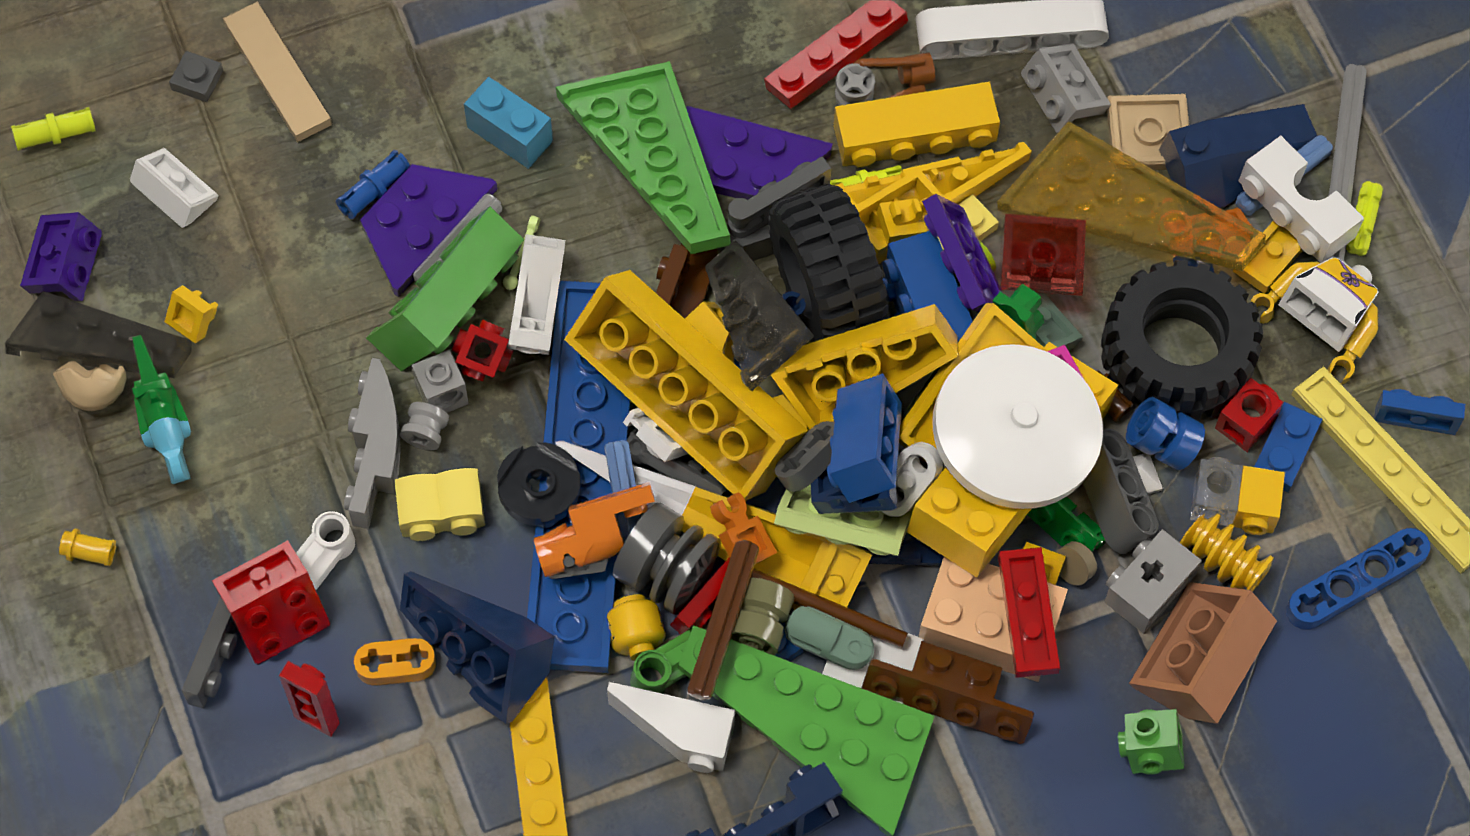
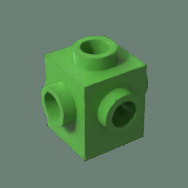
(1152, 741)

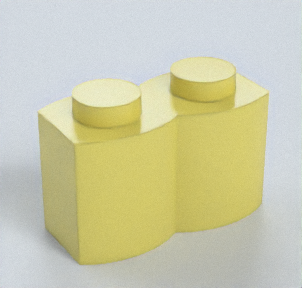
(439, 503)

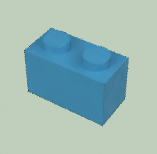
(508, 122)

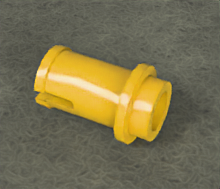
(86, 547)

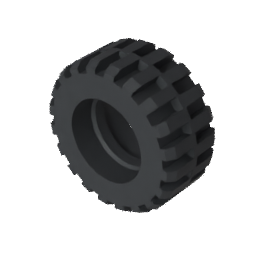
(828, 261)
(1193, 296)

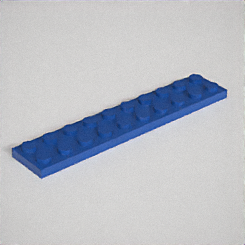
(588, 414)

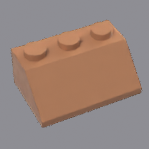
(1204, 650)

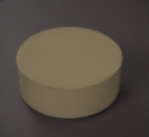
(1079, 563)

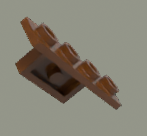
(684, 278)
(952, 689)

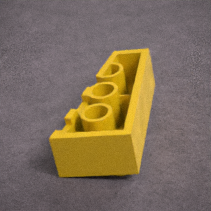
(898, 347)

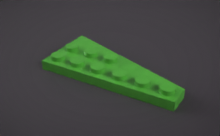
(650, 139)
(817, 719)

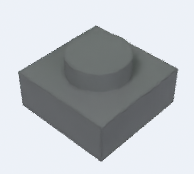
(196, 76)

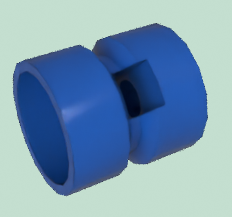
(1166, 434)

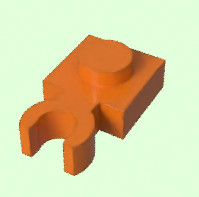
(741, 527)

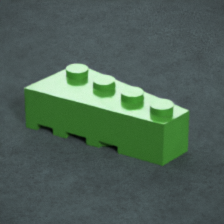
(448, 291)

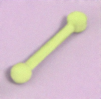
(510, 281)

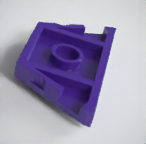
(749, 155)
(418, 217)

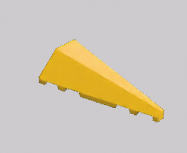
(948, 178)

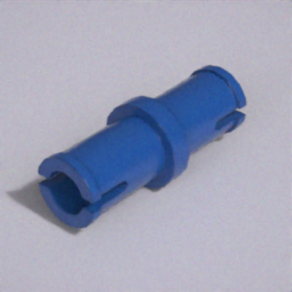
(372, 184)

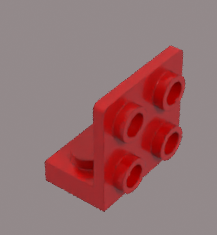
(272, 602)

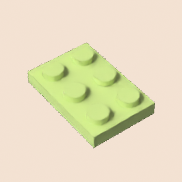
(872, 529)

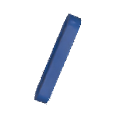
(1361, 583)

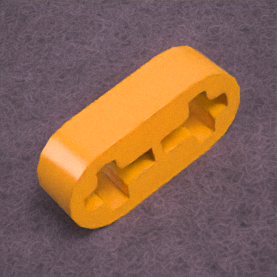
(392, 652)

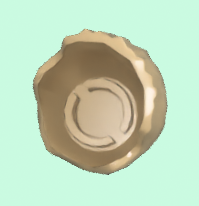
(90, 388)

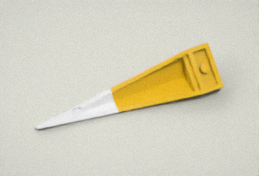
(800, 558)

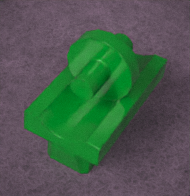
(1022, 308)

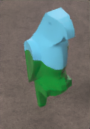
(160, 414)

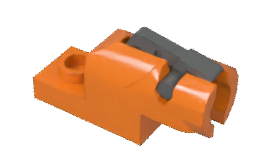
(594, 533)

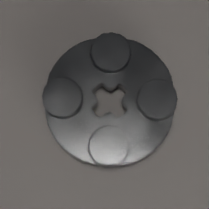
(540, 507)

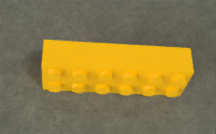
(684, 384)
(969, 527)

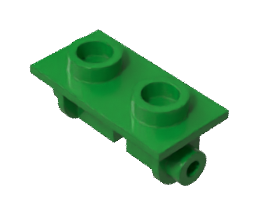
(1065, 527)

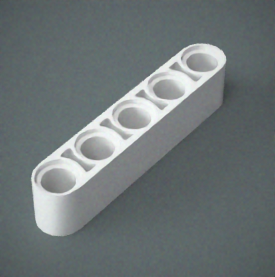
(1010, 27)

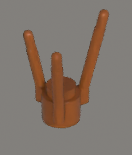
(912, 70)

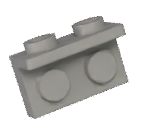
(1064, 85)

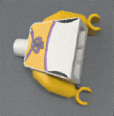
(1331, 303)

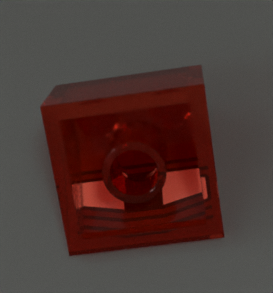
(1042, 254)

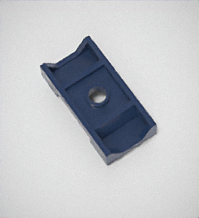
(805, 810)

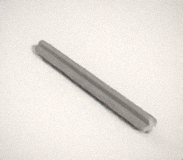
(1348, 135)

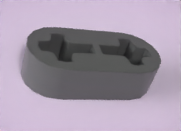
(806, 458)

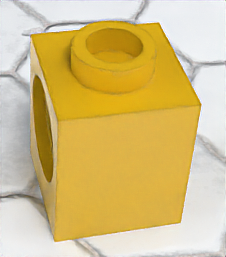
(1259, 500)

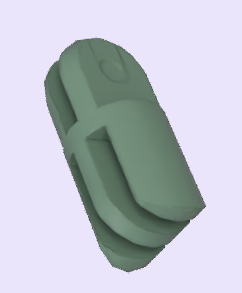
(829, 638)

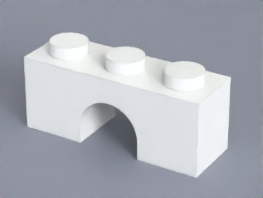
(1318, 225)

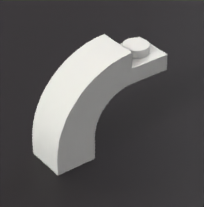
(536, 294)

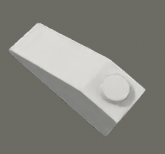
(685, 728)

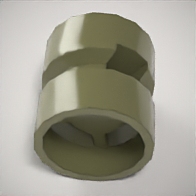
(761, 613)

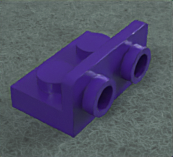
(62, 255)

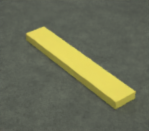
(1387, 466)

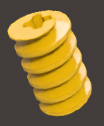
(1226, 553)

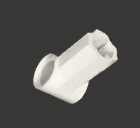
(321, 556)

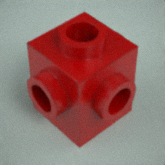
(480, 367)

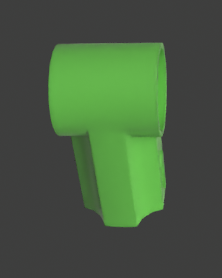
(665, 661)

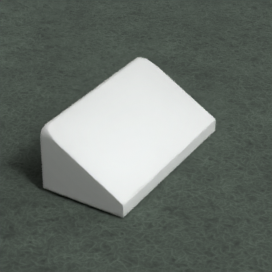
(172, 187)

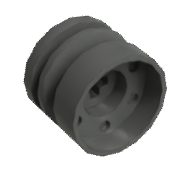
(660, 554)

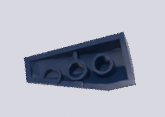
(1213, 152)
(490, 646)

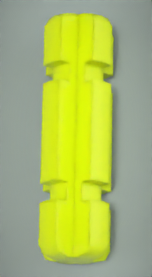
(1368, 207)

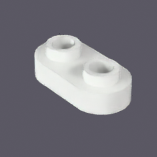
(913, 477)

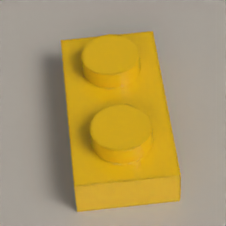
(1272, 259)

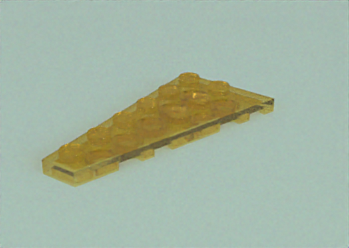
(1127, 202)

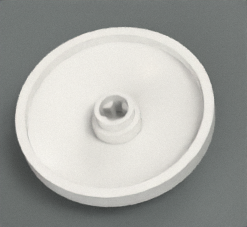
(1017, 426)

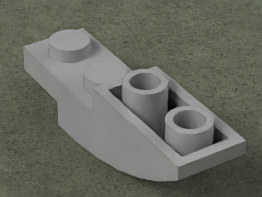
(378, 440)

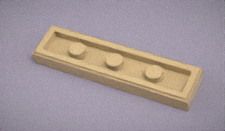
(277, 71)

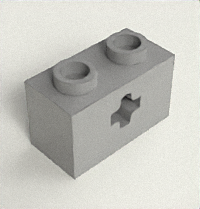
(1143, 601)

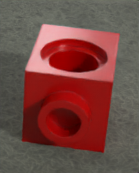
(1243, 428)

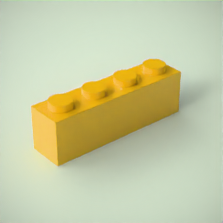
(916, 124)

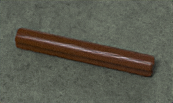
(723, 620)

